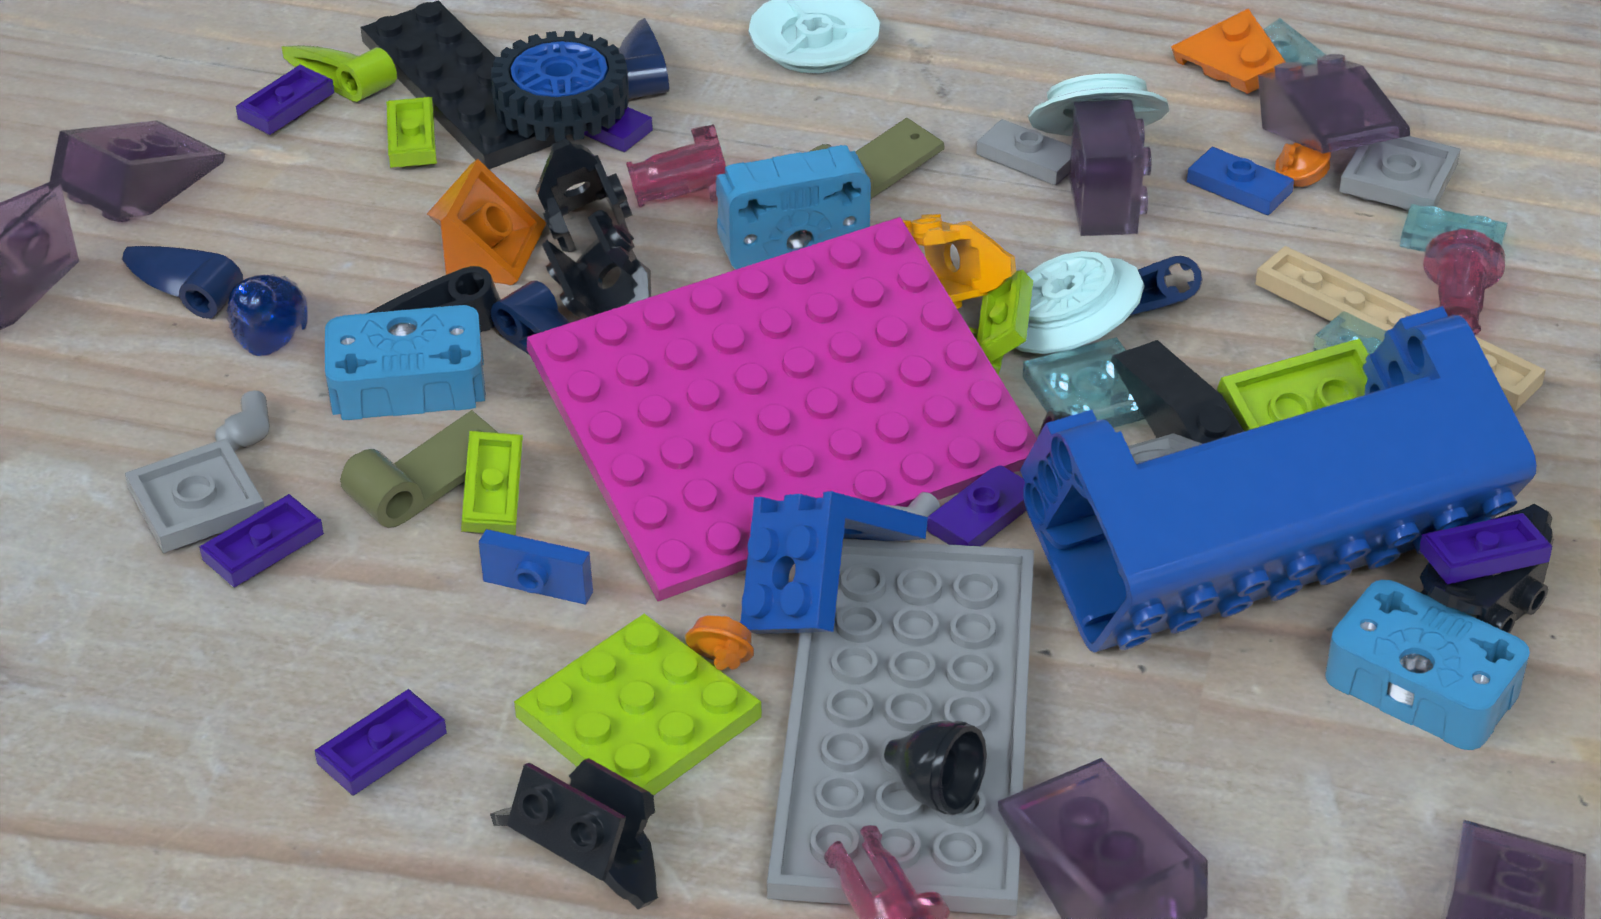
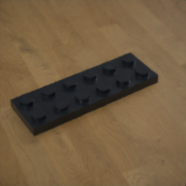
(447, 62)

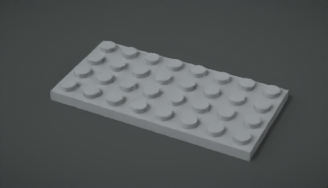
(913, 644)

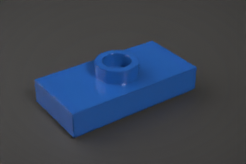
(1240, 180)
(536, 566)

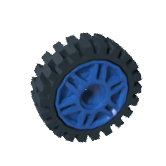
(560, 86)

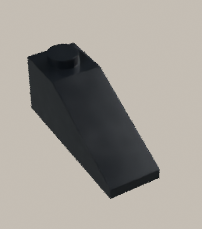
(1174, 395)

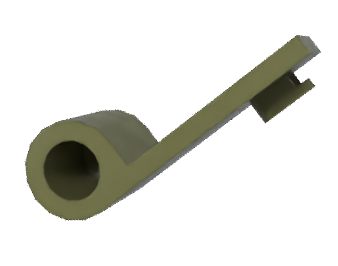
(896, 153)
(405, 488)

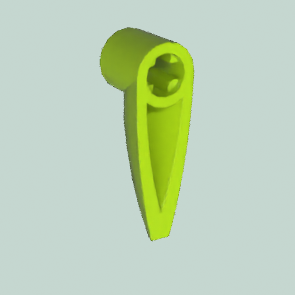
(352, 75)

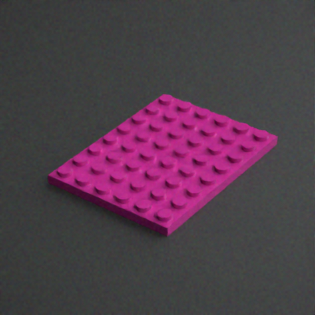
(772, 384)

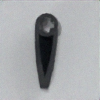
(466, 286)

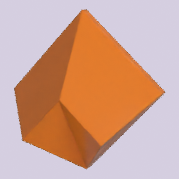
(486, 225)

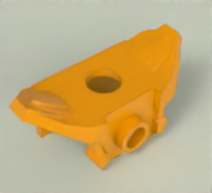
(982, 260)

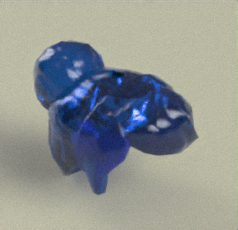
(266, 312)

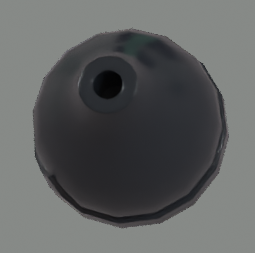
(940, 764)

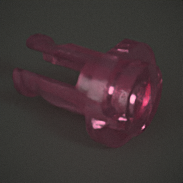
(680, 169)
(1463, 267)
(899, 899)

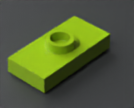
(411, 132)
(1005, 316)
(492, 482)

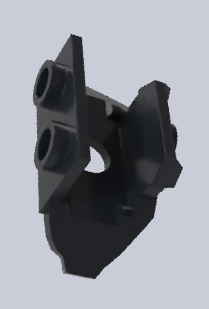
(569, 166)
(584, 278)
(1498, 597)
(590, 824)

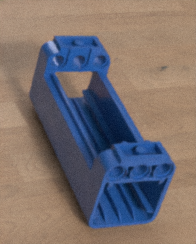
(1279, 501)

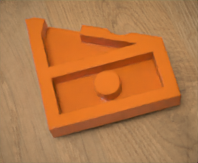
(1231, 51)

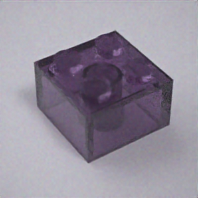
(1108, 167)

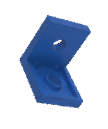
(811, 536)

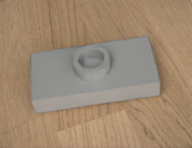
(1026, 151)

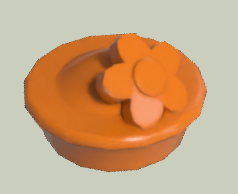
(1302, 164)
(721, 640)

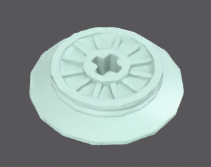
(814, 33)
(1057, 113)
(1079, 300)

